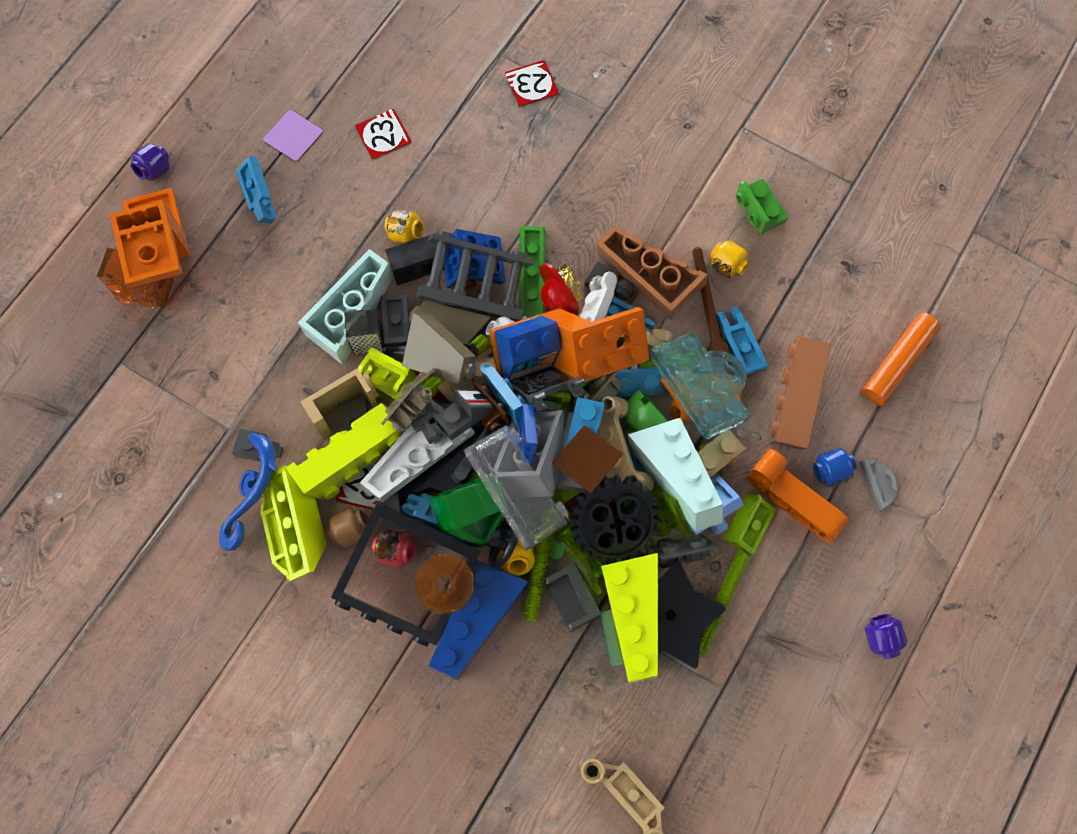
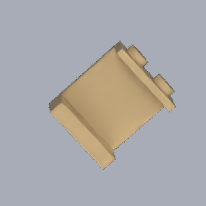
(338, 392)

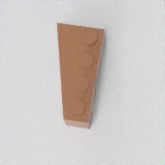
(799, 392)

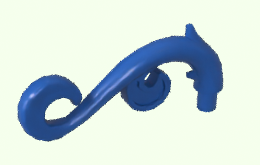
(252, 488)

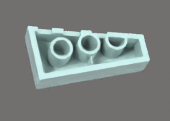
(677, 468)

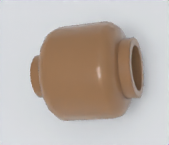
(347, 526)

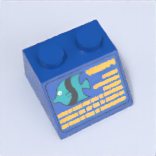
(528, 346)

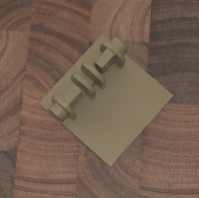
(410, 404)

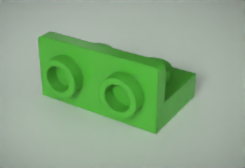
(760, 205)

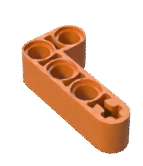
(795, 497)

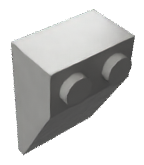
(550, 439)

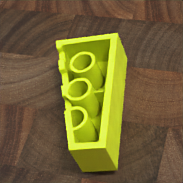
(345, 455)
(634, 605)

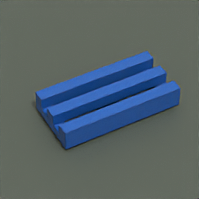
(528, 432)

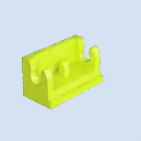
(386, 373)

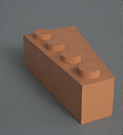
(658, 277)

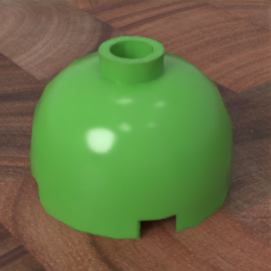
(642, 413)

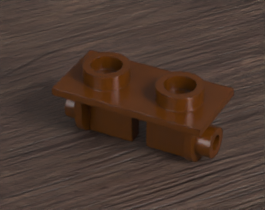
(496, 418)

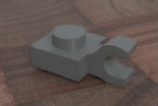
(245, 449)

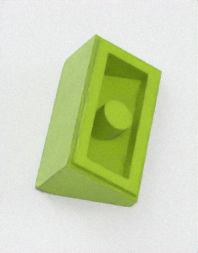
(750, 523)

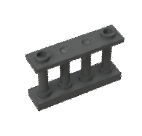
(457, 297)

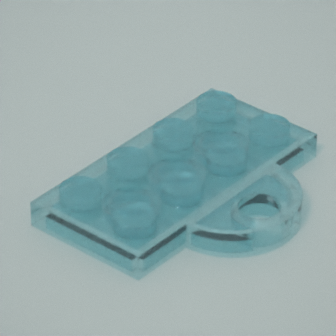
(702, 383)

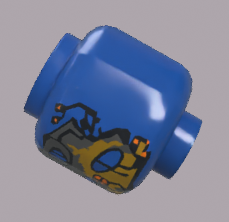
(834, 467)

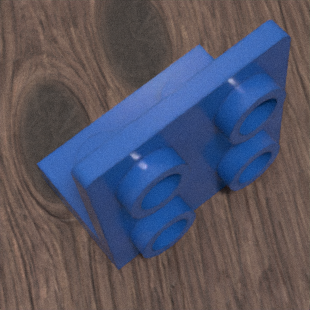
(478, 262)

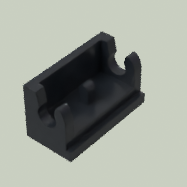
(411, 259)

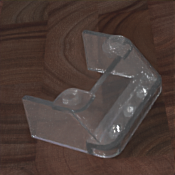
(516, 487)

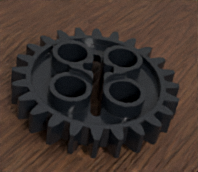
(640, 513)

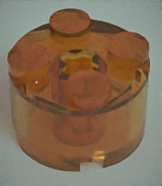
(447, 599)

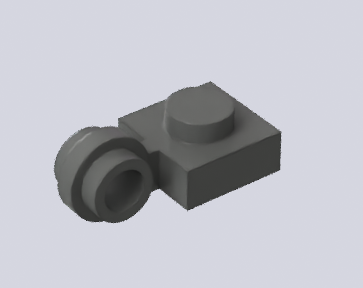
(623, 289)
(426, 423)

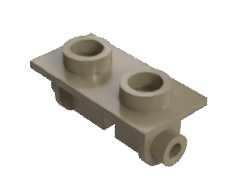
(602, 387)

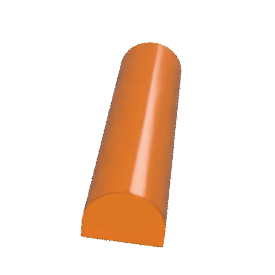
(901, 358)

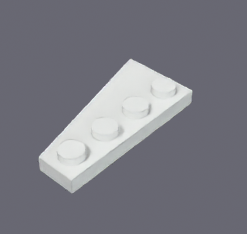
(408, 459)

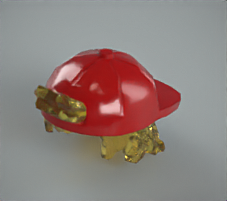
(560, 288)

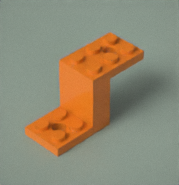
(151, 228)
(591, 347)

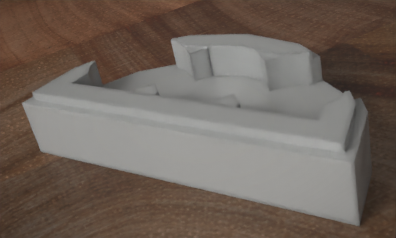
(881, 483)

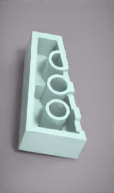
(356, 290)

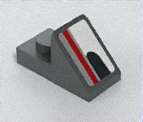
(467, 410)

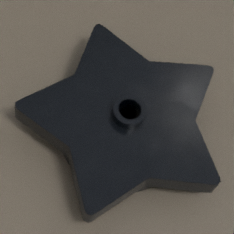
(438, 476)
(693, 615)

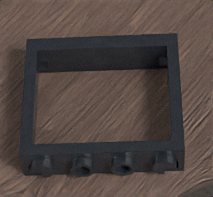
(373, 613)

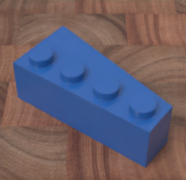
(473, 624)

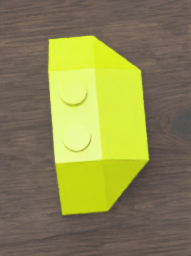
(291, 526)

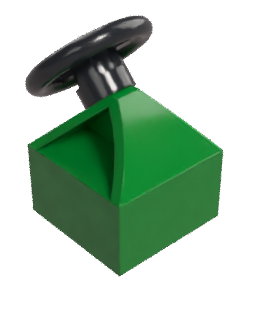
(474, 517)

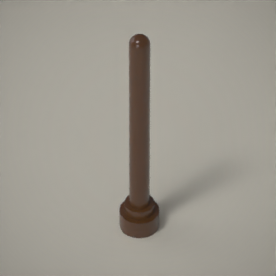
(716, 341)

